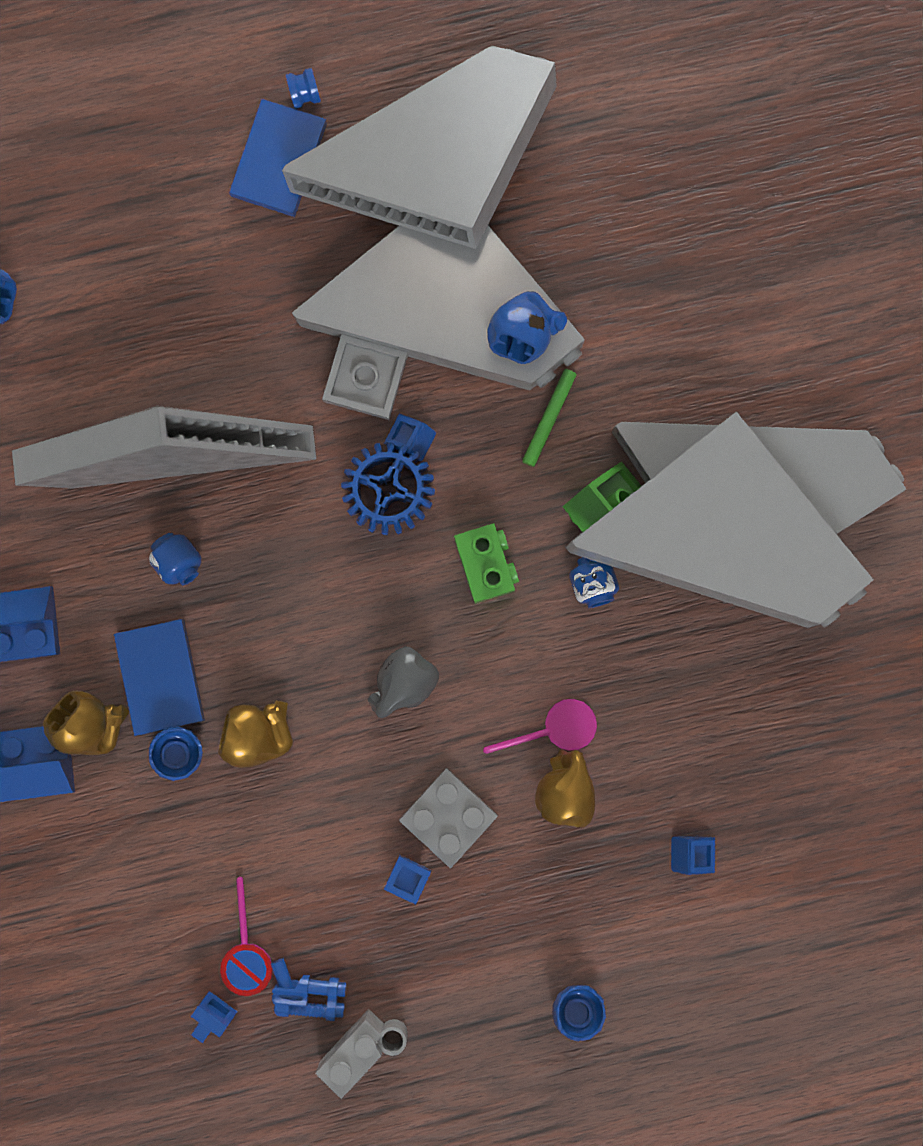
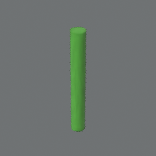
(549, 417)

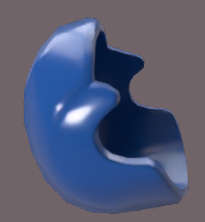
(175, 753)
(579, 1012)

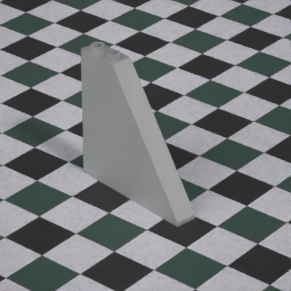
(438, 152)
(436, 305)
(160, 445)
(834, 468)
(731, 530)

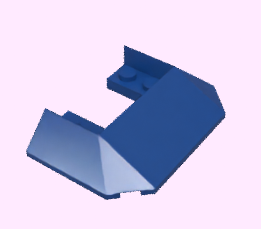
(27, 759)

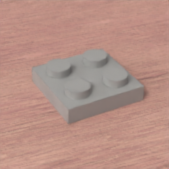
(365, 377)
(448, 818)

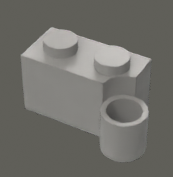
(359, 1052)

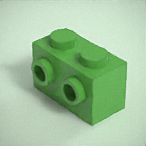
(485, 563)

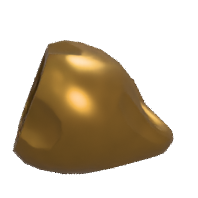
(83, 724)
(255, 735)
(567, 792)

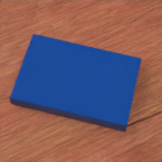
(275, 140)
(159, 677)

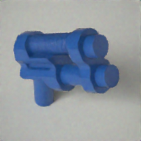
(293, 995)

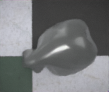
(403, 682)

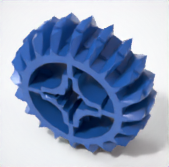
(394, 472)

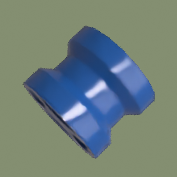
(303, 88)

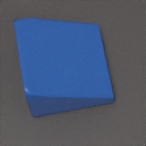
(412, 433)
(693, 855)

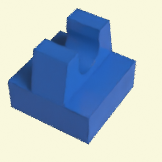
(407, 879)
(212, 1016)

